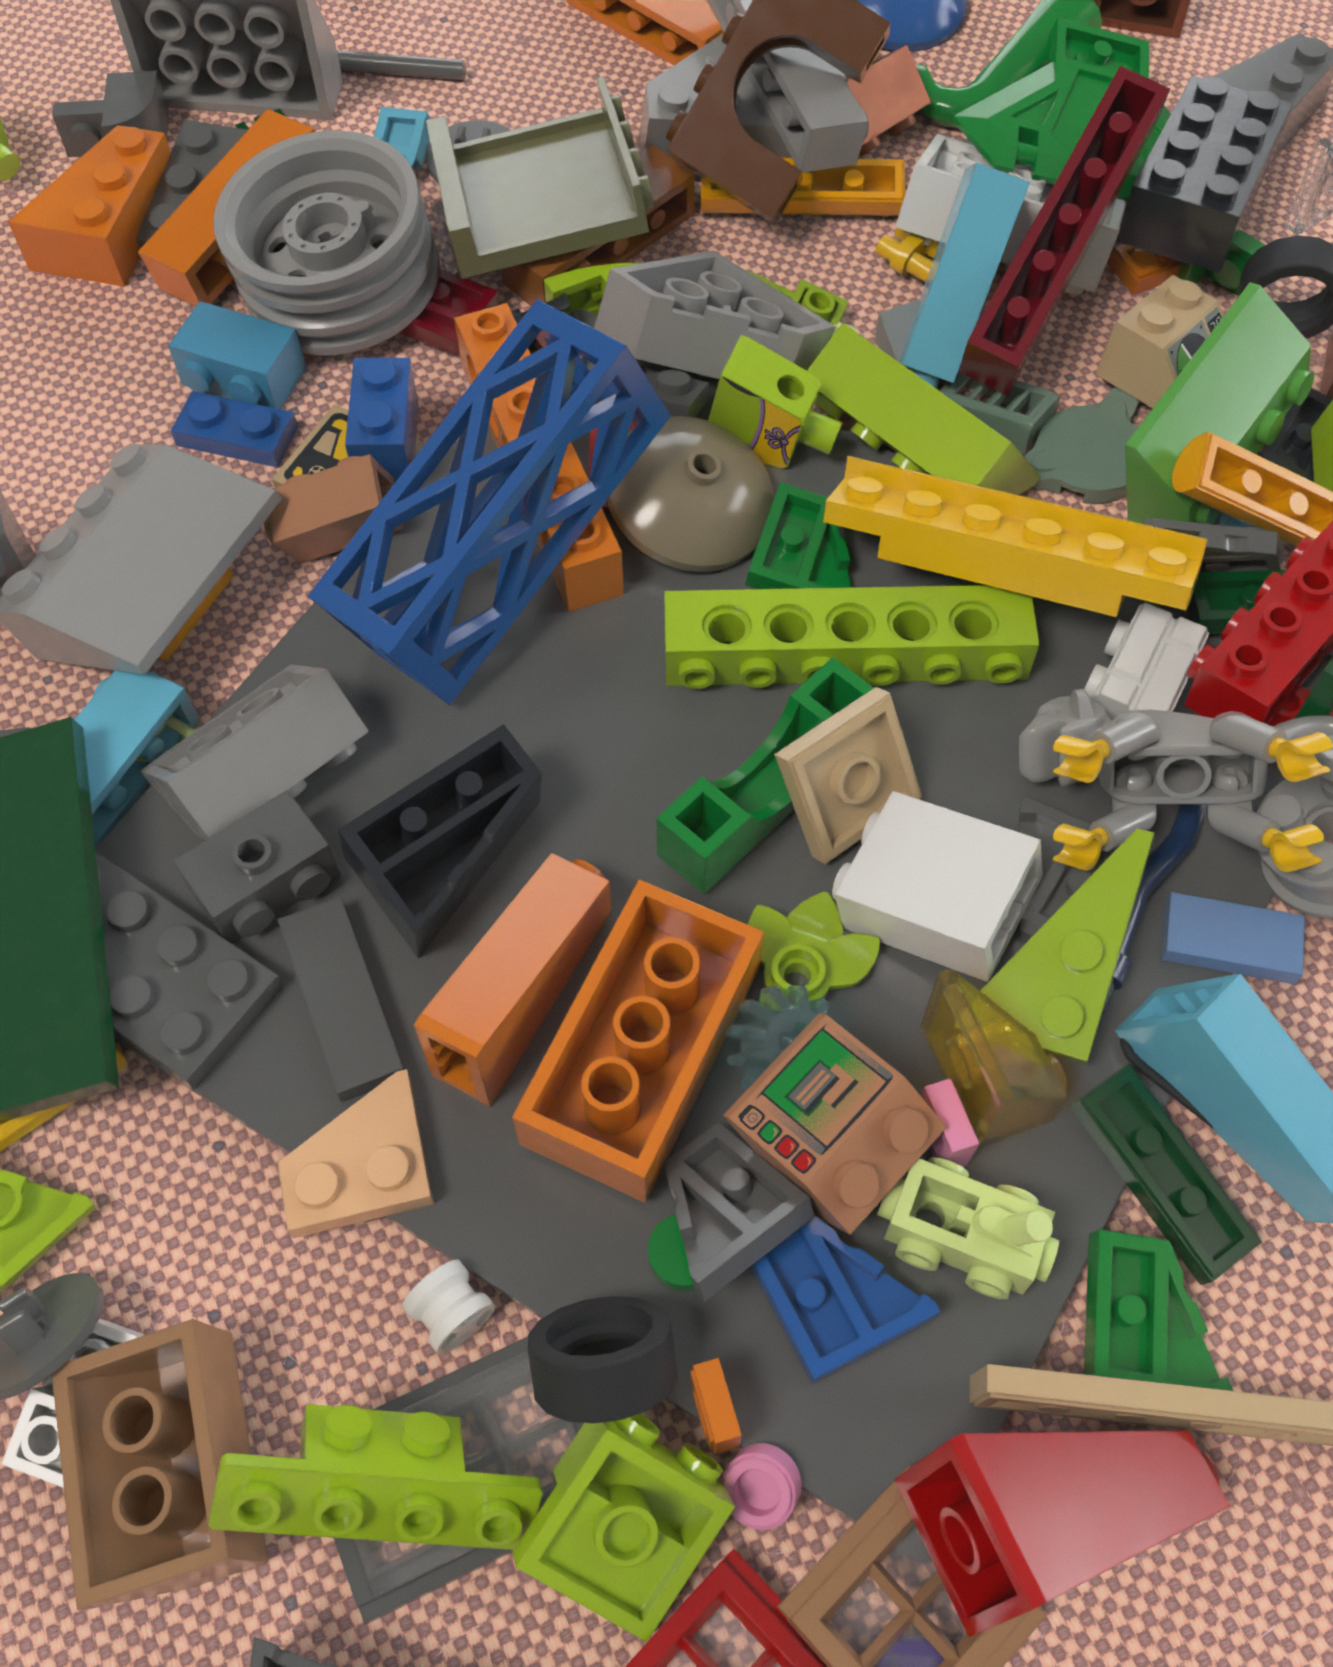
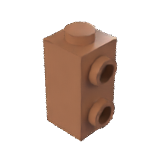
(327, 508)

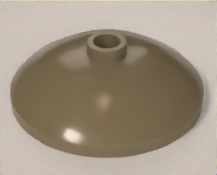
(691, 516)

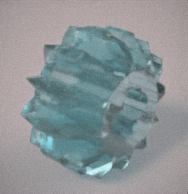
(765, 1023)

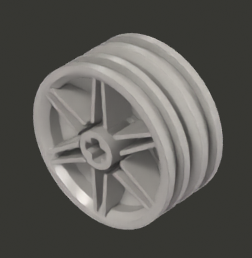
(329, 240)

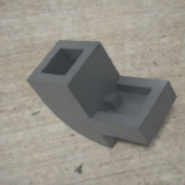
(129, 101)

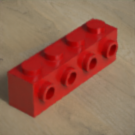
(1274, 644)

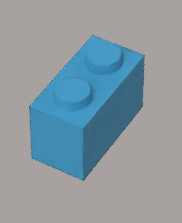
(237, 356)

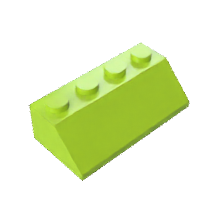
(913, 418)

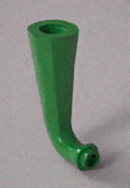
(1018, 58)

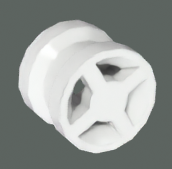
(448, 1306)

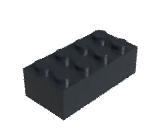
(1204, 172)

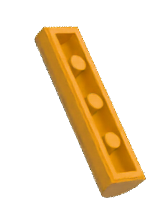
(864, 189)
(1252, 489)

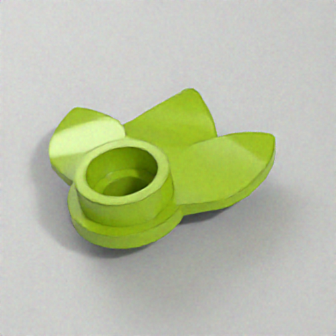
(813, 945)

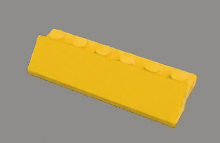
(1015, 540)

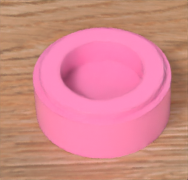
(762, 1486)

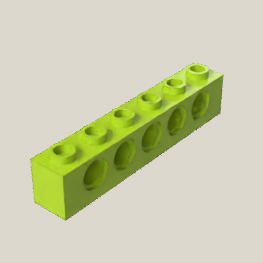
(872, 617)

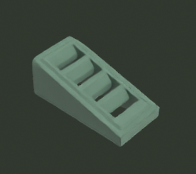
(1024, 412)

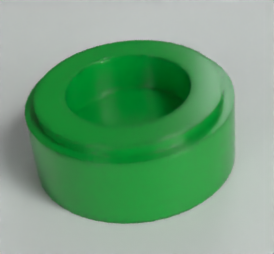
(668, 1256)

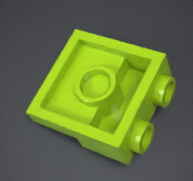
(625, 1522)

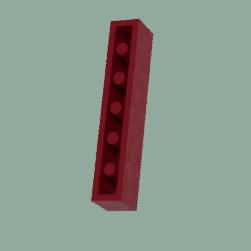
(1063, 231)

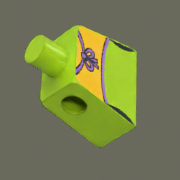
(771, 404)

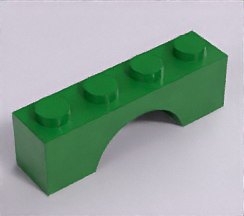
(726, 818)

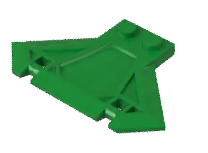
(1047, 111)

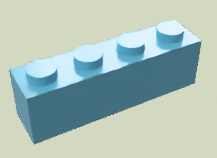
(120, 727)

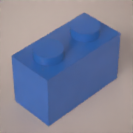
(383, 412)

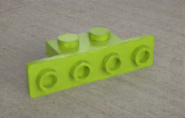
(375, 1481)

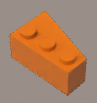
(95, 209)

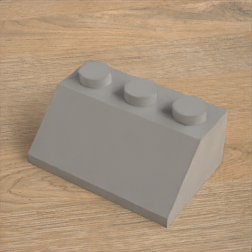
(257, 749)

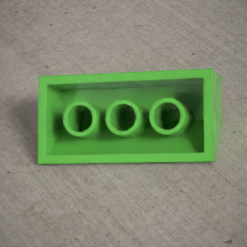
(1232, 387)

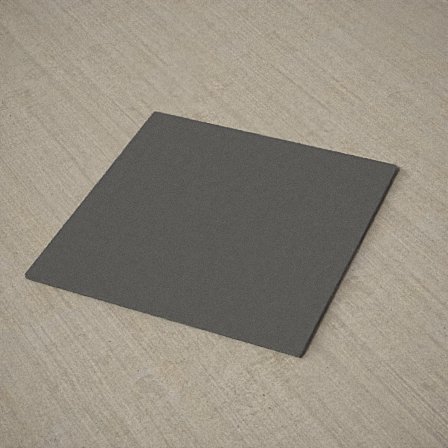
(613, 754)

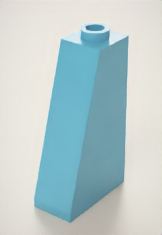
(962, 271)
(1246, 1080)

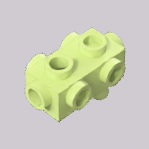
(985, 1230)

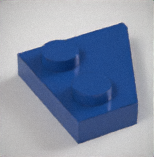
(836, 1299)

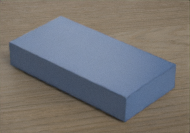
(1233, 938)

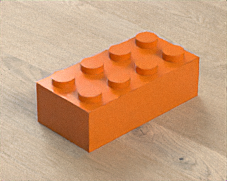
(639, 1040)

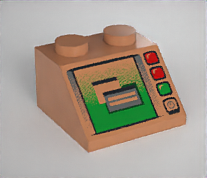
(835, 1122)

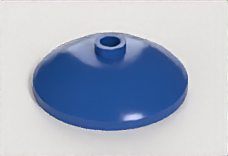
(919, 22)

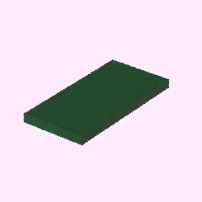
(52, 940)

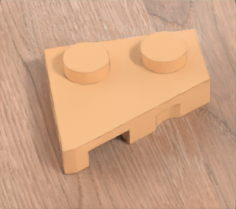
(359, 1164)

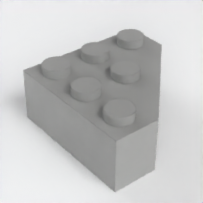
(675, 92)
(695, 309)

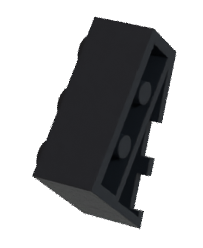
(442, 834)

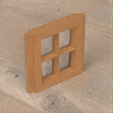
(885, 1605)

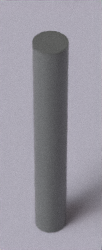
(402, 65)

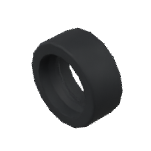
(1296, 257)
(602, 1359)

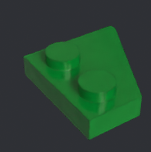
(798, 546)
(1141, 1316)

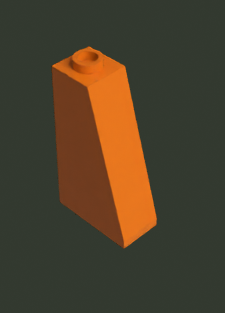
(513, 978)

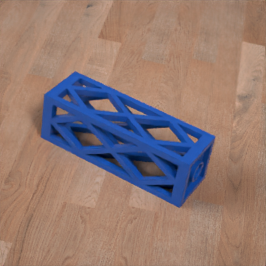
(521, 485)

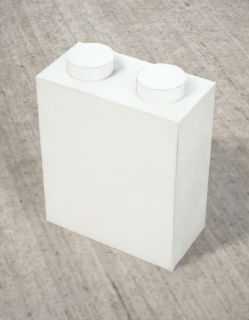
(939, 884)

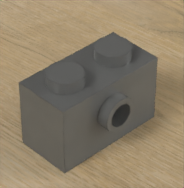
(258, 868)

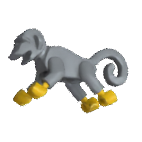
(1175, 760)

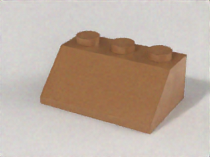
(142, 1463)

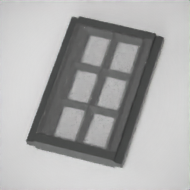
(500, 1435)

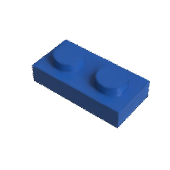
(234, 429)

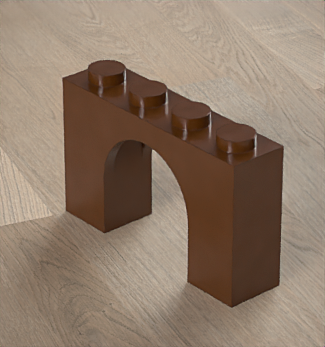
(710, 135)

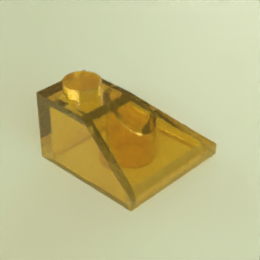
(992, 1061)

